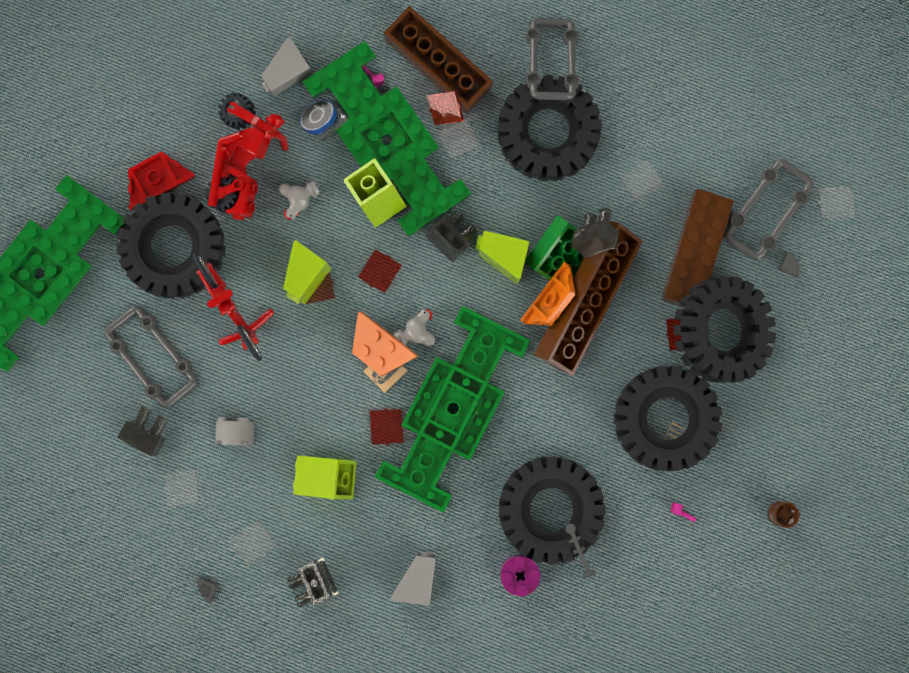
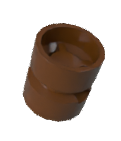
(783, 514)

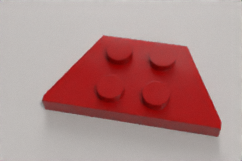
(155, 176)

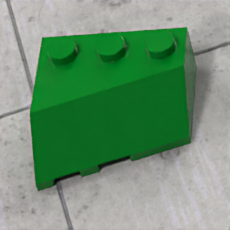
(555, 249)

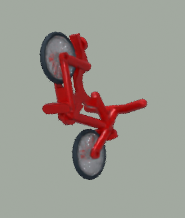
(222, 299)

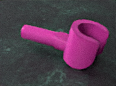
(377, 80)
(677, 509)

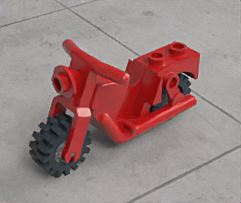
(236, 152)

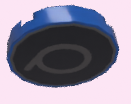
(318, 117)

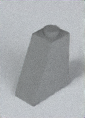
(285, 69)
(417, 581)

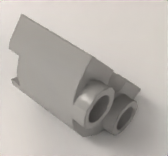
(234, 432)

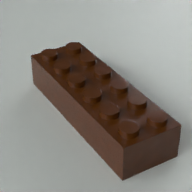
(437, 58)
(697, 244)

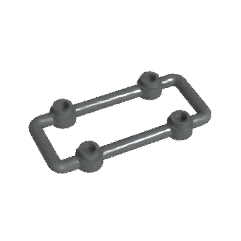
(570, 38)
(799, 198)
(182, 366)

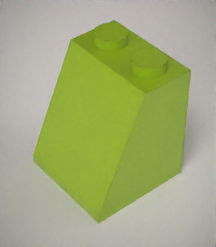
(374, 193)
(503, 253)
(304, 273)
(324, 477)

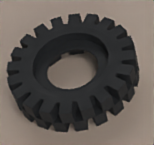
(556, 162)
(146, 221)
(746, 304)
(701, 408)
(517, 500)

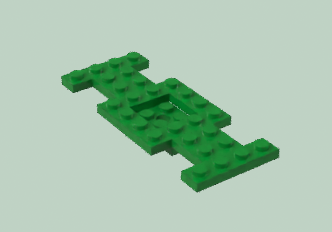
(372, 120)
(54, 253)
(438, 429)

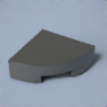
(790, 265)
(207, 589)

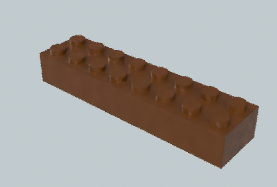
(594, 290)

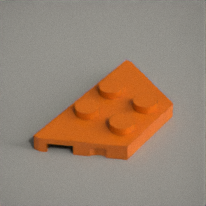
(552, 299)
(379, 347)

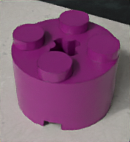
(519, 586)

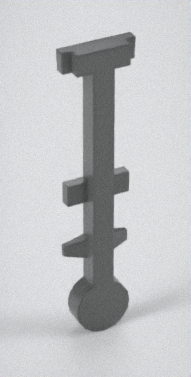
(570, 528)

